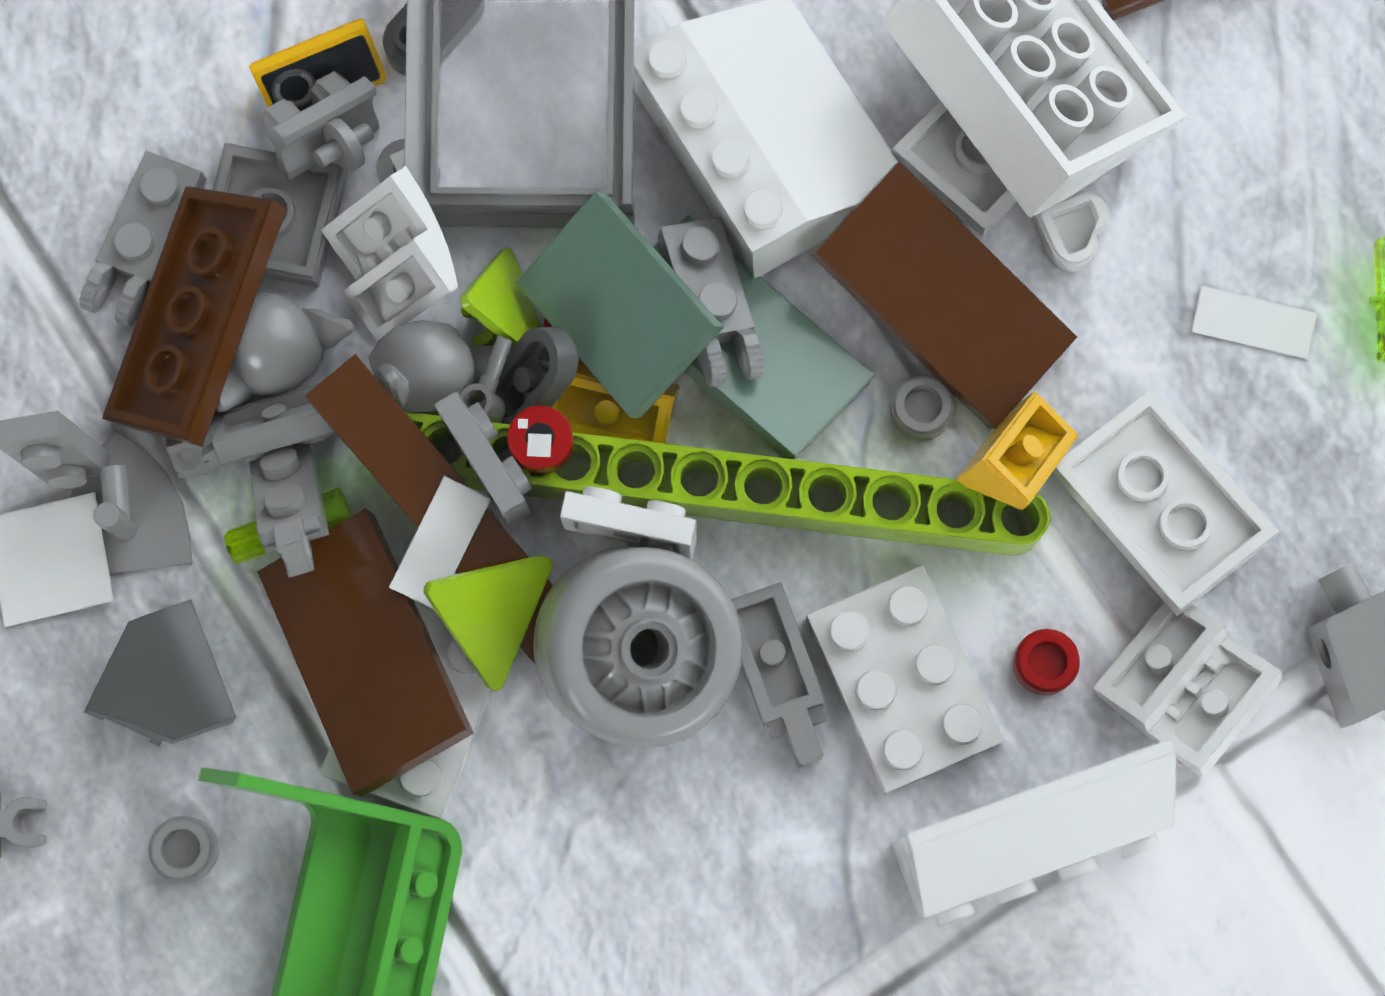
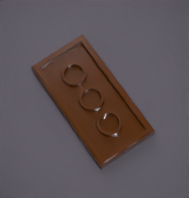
(944, 295)
(194, 314)
(365, 656)

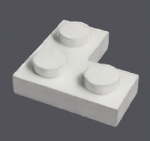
(603, 515)

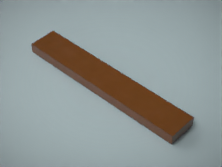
(406, 463)

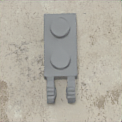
(138, 235)
(706, 265)

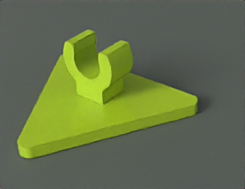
(499, 301)
(490, 612)

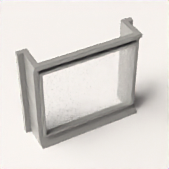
(519, 108)

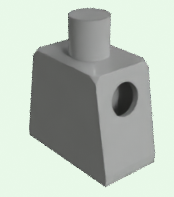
(1351, 647)

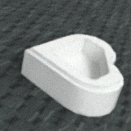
(1072, 230)

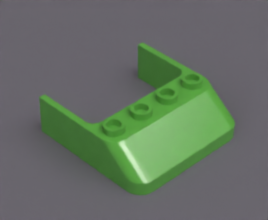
(365, 897)

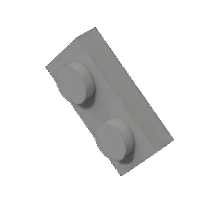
(471, 432)
(53, 449)

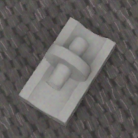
(327, 130)

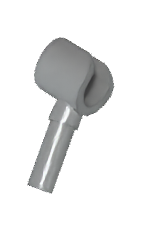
(489, 382)

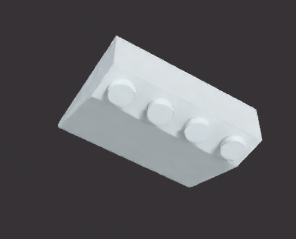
(1037, 88)
(761, 127)
(1040, 832)

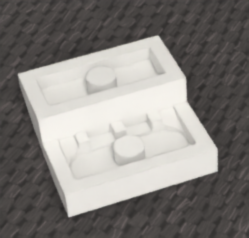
(393, 254)
(1188, 685)

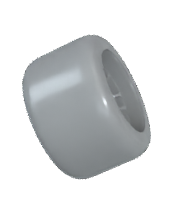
(587, 638)

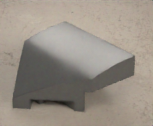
(163, 679)

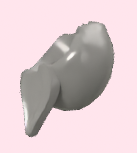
(279, 348)
(426, 363)

